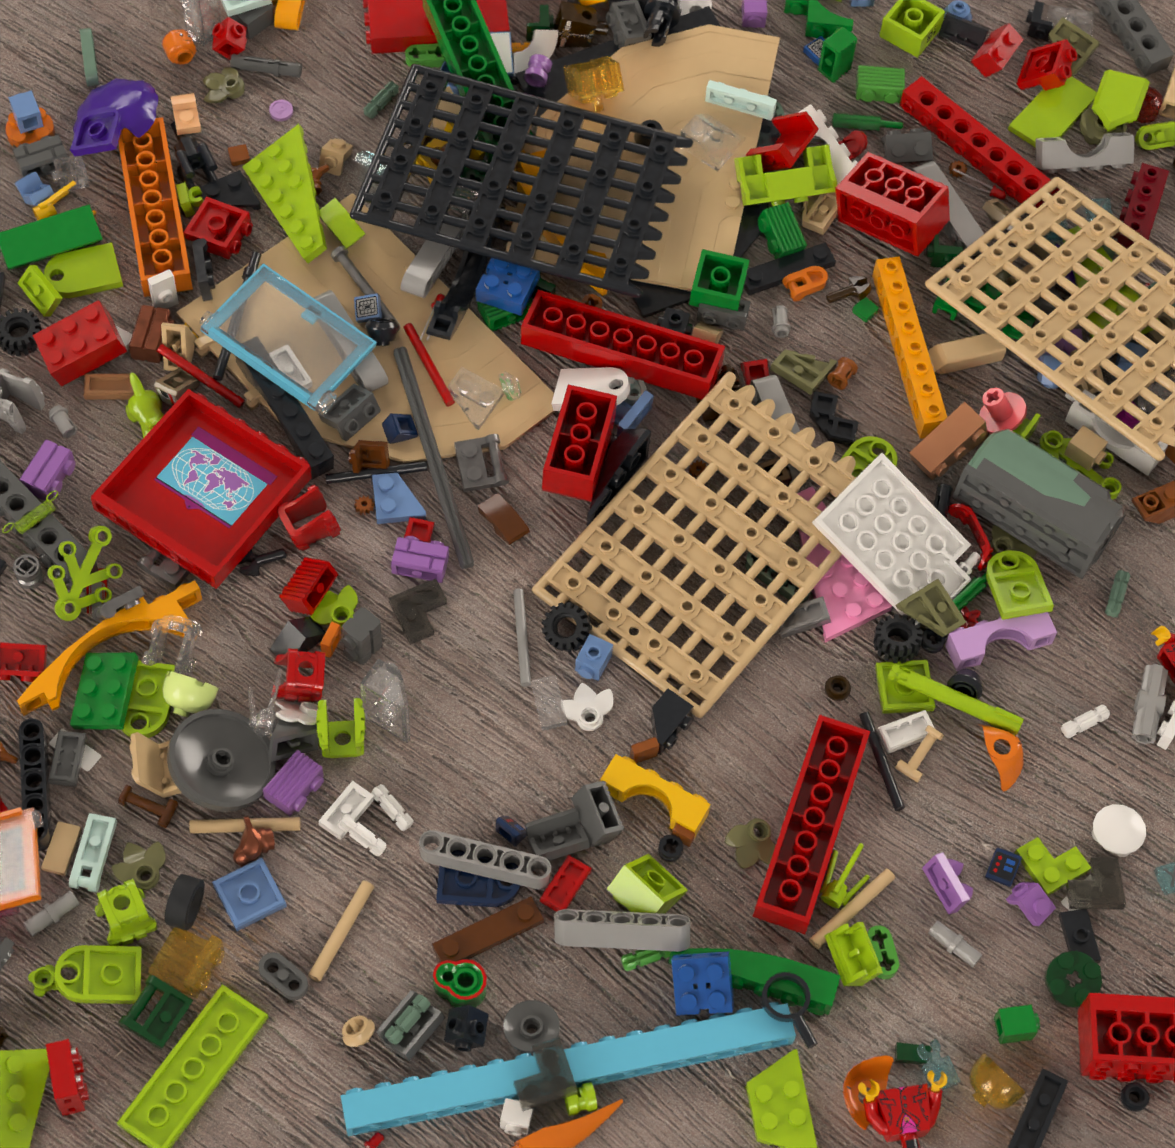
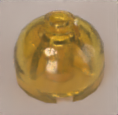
(993, 1085)

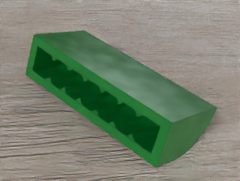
(49, 237)

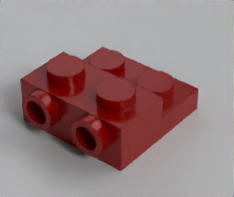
(1047, 66)
(220, 226)

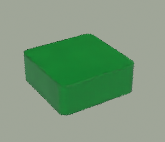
(865, 309)

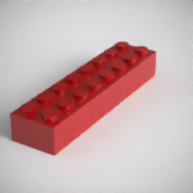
(622, 342)
(811, 824)

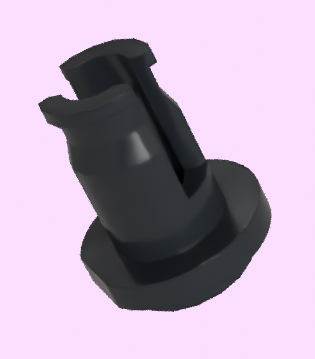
(660, 17)

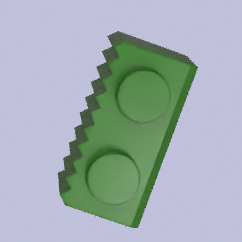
(880, 84)

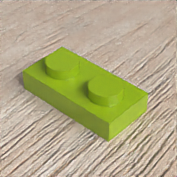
(40, 290)

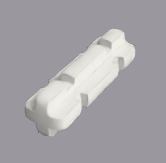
(1085, 721)
(392, 807)
(362, 835)

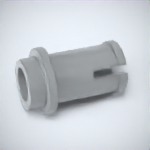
(780, 319)
(59, 415)

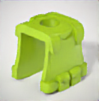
(328, 731)
(126, 923)

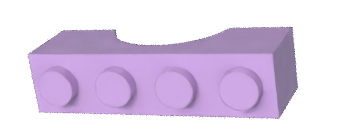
(968, 645)

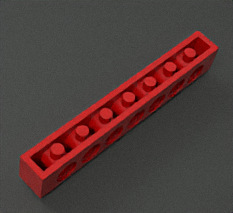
(973, 141)

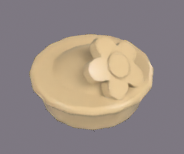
(357, 1031)

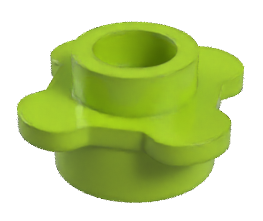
(38, 975)

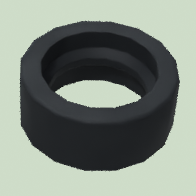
(184, 902)

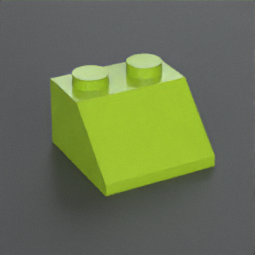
(646, 886)

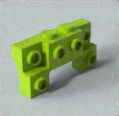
(777, 186)

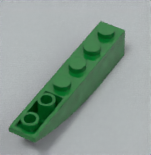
(753, 969)

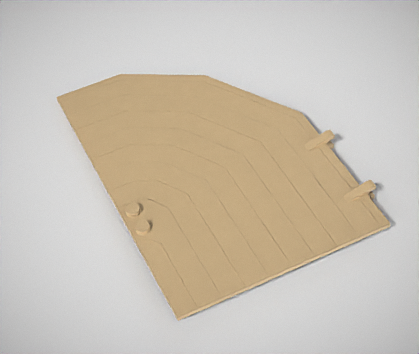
(671, 89)
(383, 262)

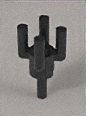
(192, 157)

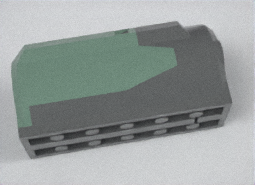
(1040, 501)

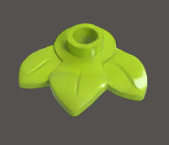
(336, 605)

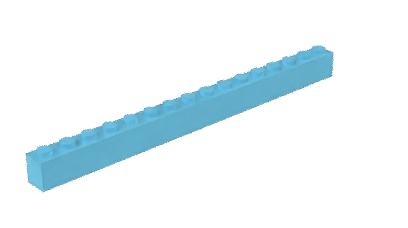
(597, 1063)

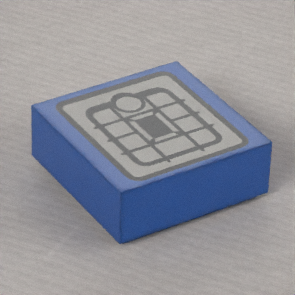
(813, 49)

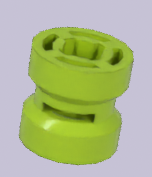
(583, 1100)

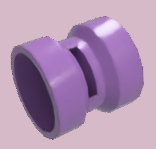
(538, 69)

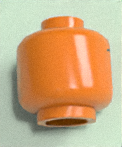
(179, 46)

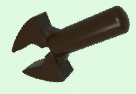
(857, 286)

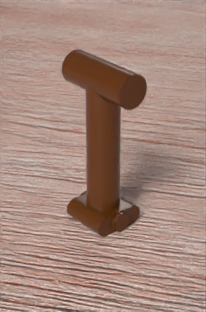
(165, 812)

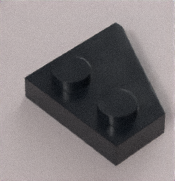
(231, 190)

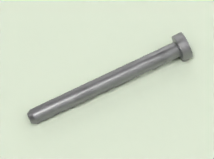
(340, 255)

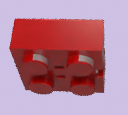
(65, 1072)

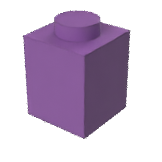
(754, 13)

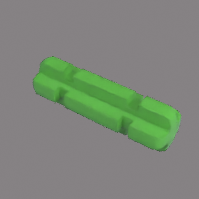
(642, 958)

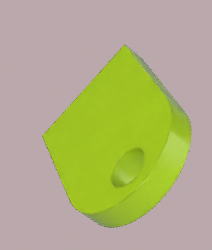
(85, 271)
(863, 453)
(1017, 588)
(148, 700)
(102, 972)

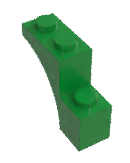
(818, 19)

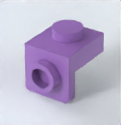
(1032, 902)

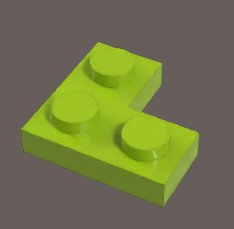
(1049, 871)

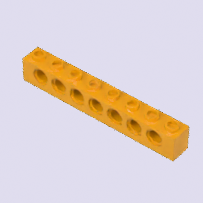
(909, 345)

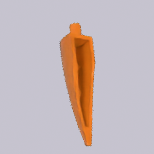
(568, 1133)

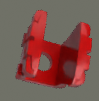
(305, 506)
(298, 686)

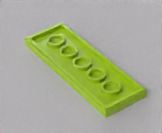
(192, 1069)

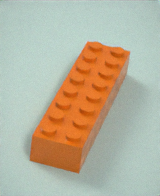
(154, 206)

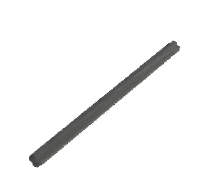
(433, 458)

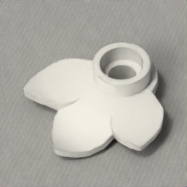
(587, 705)
(292, 712)

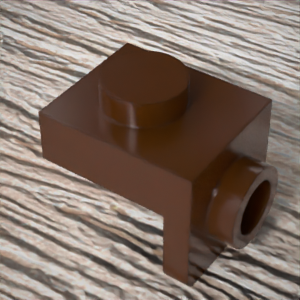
(369, 455)

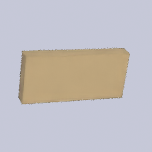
(61, 848)

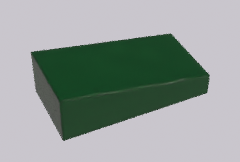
(908, 1053)

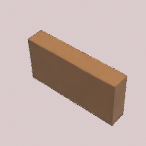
(107, 387)

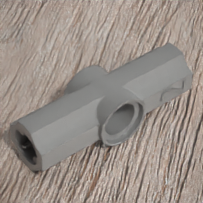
(1149, 704)

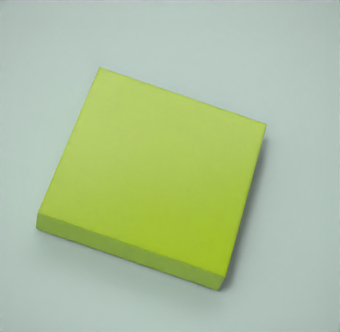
(897, 697)

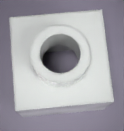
(513, 1119)

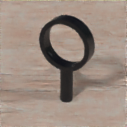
(797, 1017)

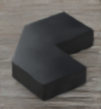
(834, 428)

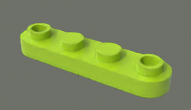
(1159, 135)

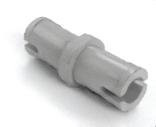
(51, 913)
(955, 943)

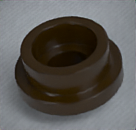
(837, 681)

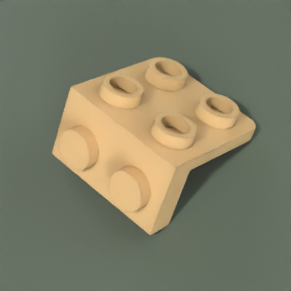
(151, 766)

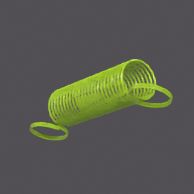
(17, 522)

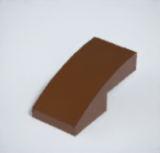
(503, 518)

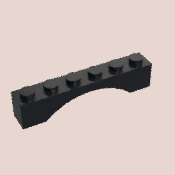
(294, 420)

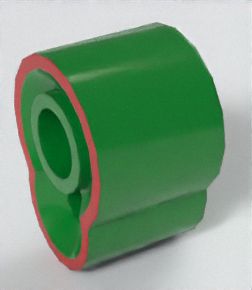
(460, 982)

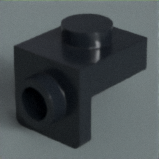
(1038, 28)

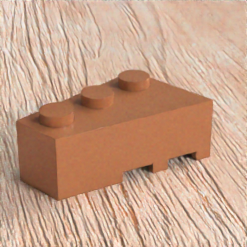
(950, 441)

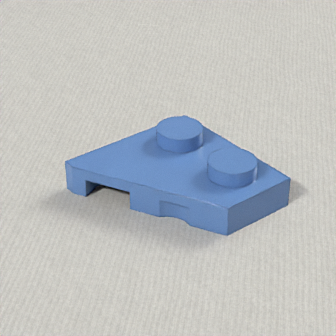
(394, 500)

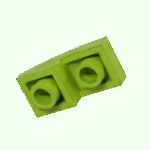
(340, 223)

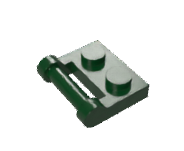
(164, 1016)

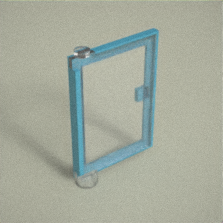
(288, 337)

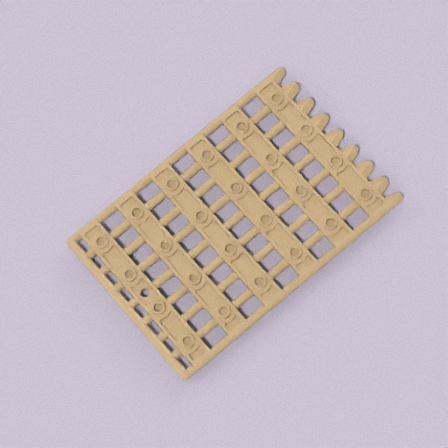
(1074, 311)
(700, 557)

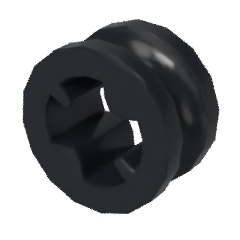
(927, 645)
(666, 856)

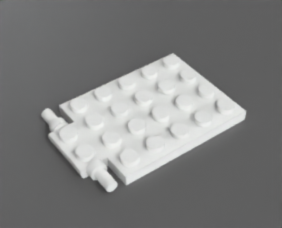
(895, 535)

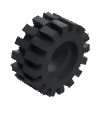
(14, 321)
(551, 626)
(898, 627)

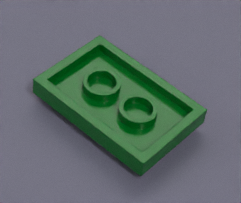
(104, 690)

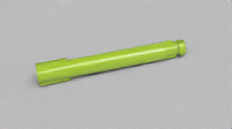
(992, 715)

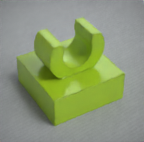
(187, 198)

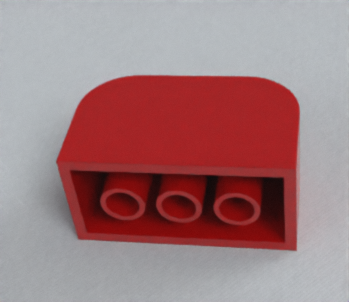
(579, 443)

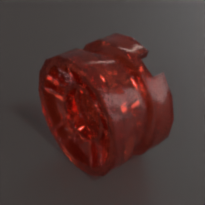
(1150, 106)

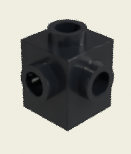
(676, 320)
(466, 1028)

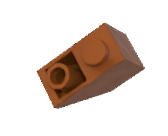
(1157, 504)

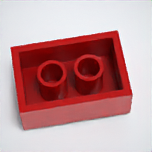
(79, 343)

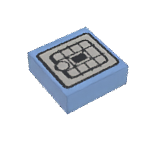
(367, 307)

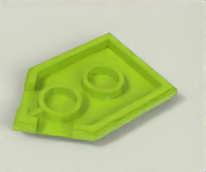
(1119, 98)

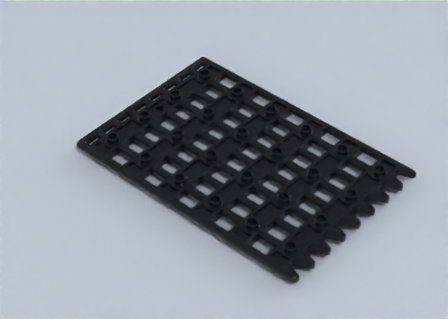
(501, 170)

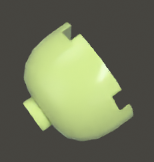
(187, 694)

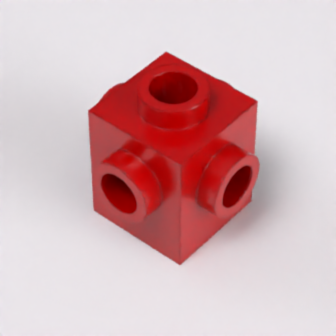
(229, 37)

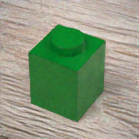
(1016, 1024)

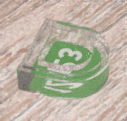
(510, 386)

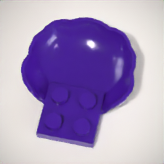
(109, 110)

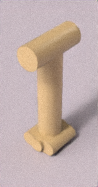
(911, 768)

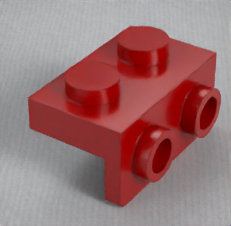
(22, 660)

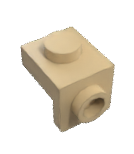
(334, 154)

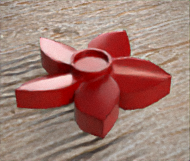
(970, 617)

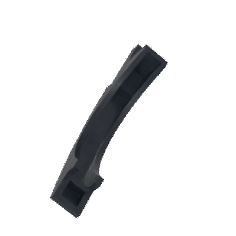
(454, 306)

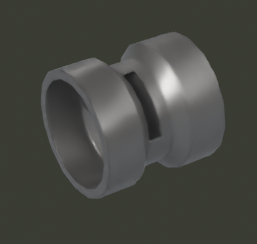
(32, 576)

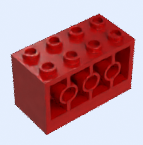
(893, 203)
(1127, 1037)

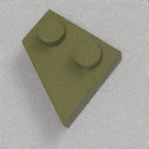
(802, 369)
(933, 609)

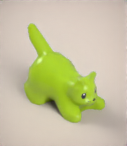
(143, 406)

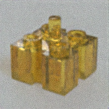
(593, 79)

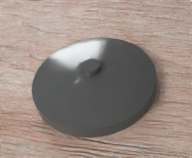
(219, 760)

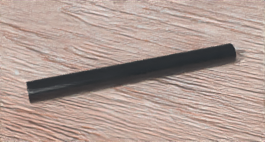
(367, 473)
(882, 762)

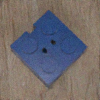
(507, 291)
(702, 970)

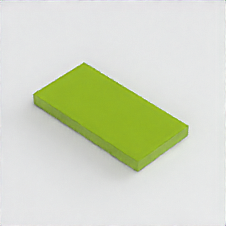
(1053, 111)

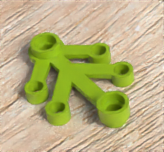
(1059, 450)
(81, 576)

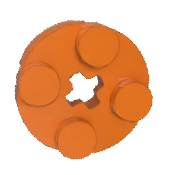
(17, 138)

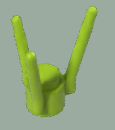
(835, 892)

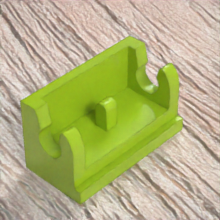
(853, 954)

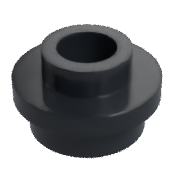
(1140, 1092)

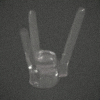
(265, 720)

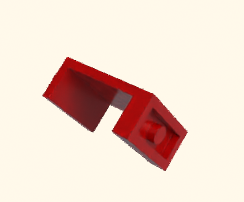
(795, 133)

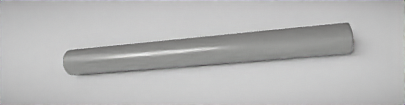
(522, 641)

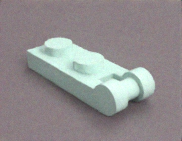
(92, 852)

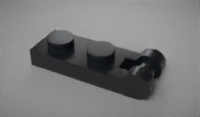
(203, 266)

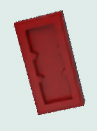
(565, 884)

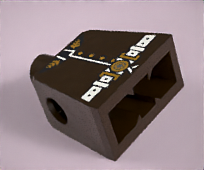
(577, 25)

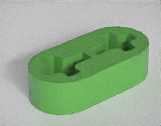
(426, 55)
(888, 950)

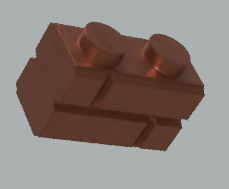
(148, 333)

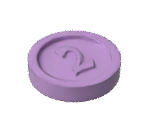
(281, 110)

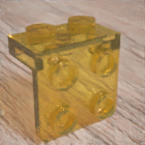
(187, 961)

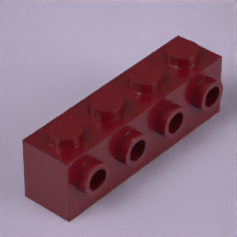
(1142, 202)

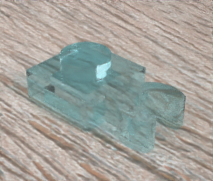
(938, 1064)

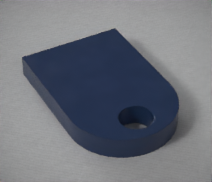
(473, 890)

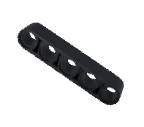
(34, 772)

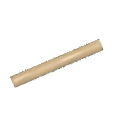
(238, 825)
(853, 907)
(341, 931)

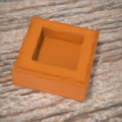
(331, 639)

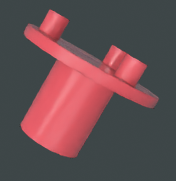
(1002, 410)

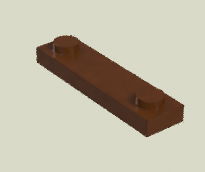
(489, 932)

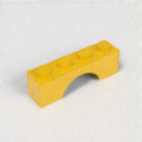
(628, 779)

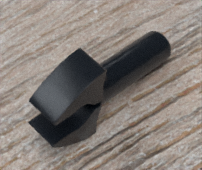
(258, 560)

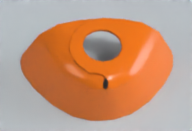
(1010, 764)
(873, 1068)

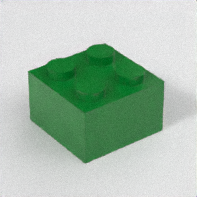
(719, 280)

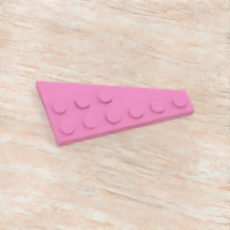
(846, 592)

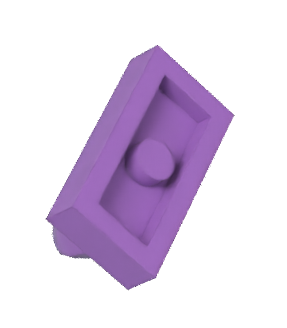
(943, 878)

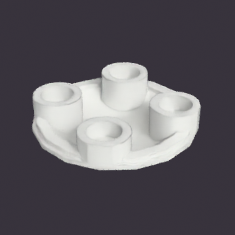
(1119, 829)

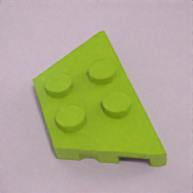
(781, 1105)

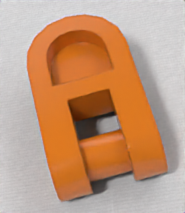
(813, 278)

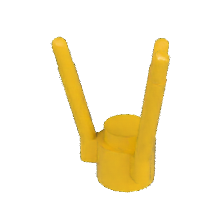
(47, 209)

